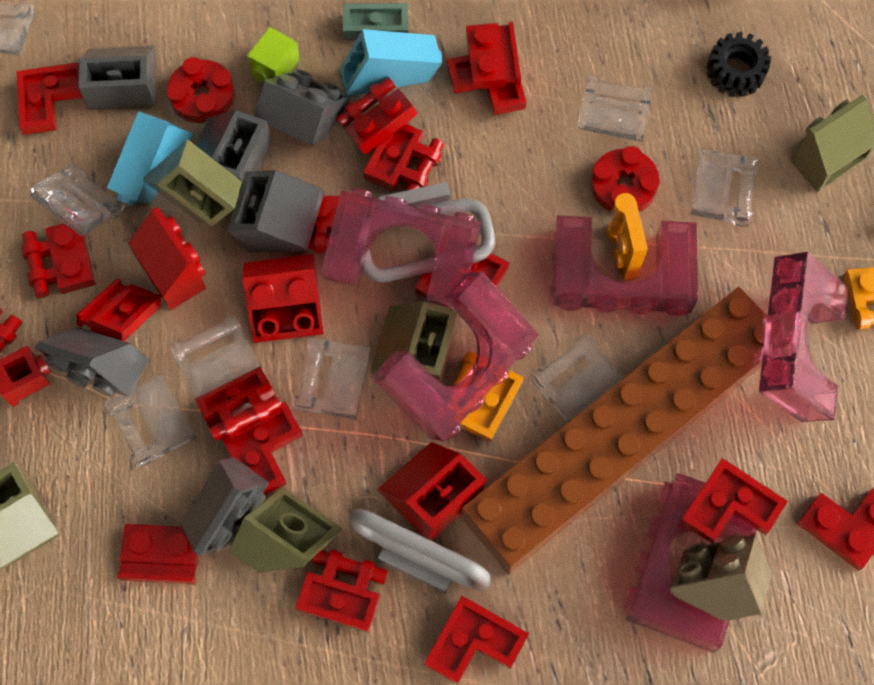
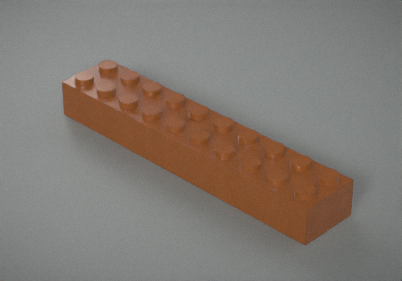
(618, 432)

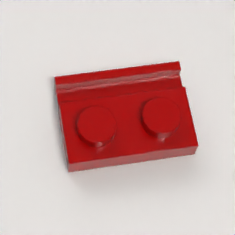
(493, 55)
(119, 310)
(157, 555)

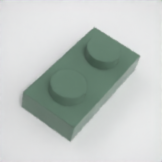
(374, 16)

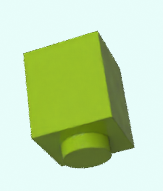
(273, 55)

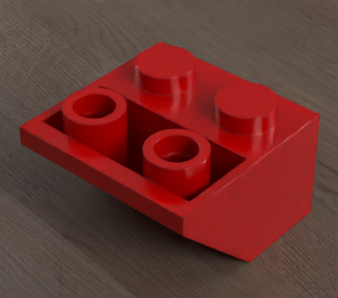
(168, 259)
(283, 298)
(433, 488)

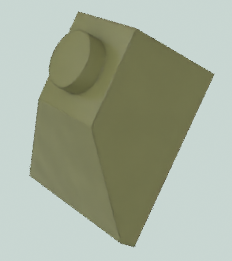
(282, 534)

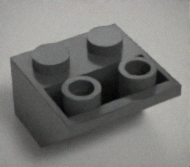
(118, 77)
(301, 105)
(236, 141)
(275, 212)
(94, 360)
(221, 506)

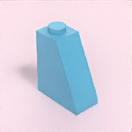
(385, 54)
(144, 149)

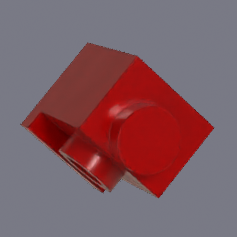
(15, 366)

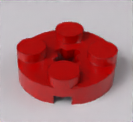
(195, 74)
(629, 163)

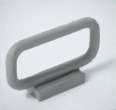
(438, 196)
(417, 555)

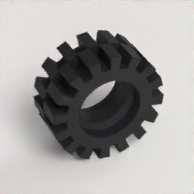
(743, 49)

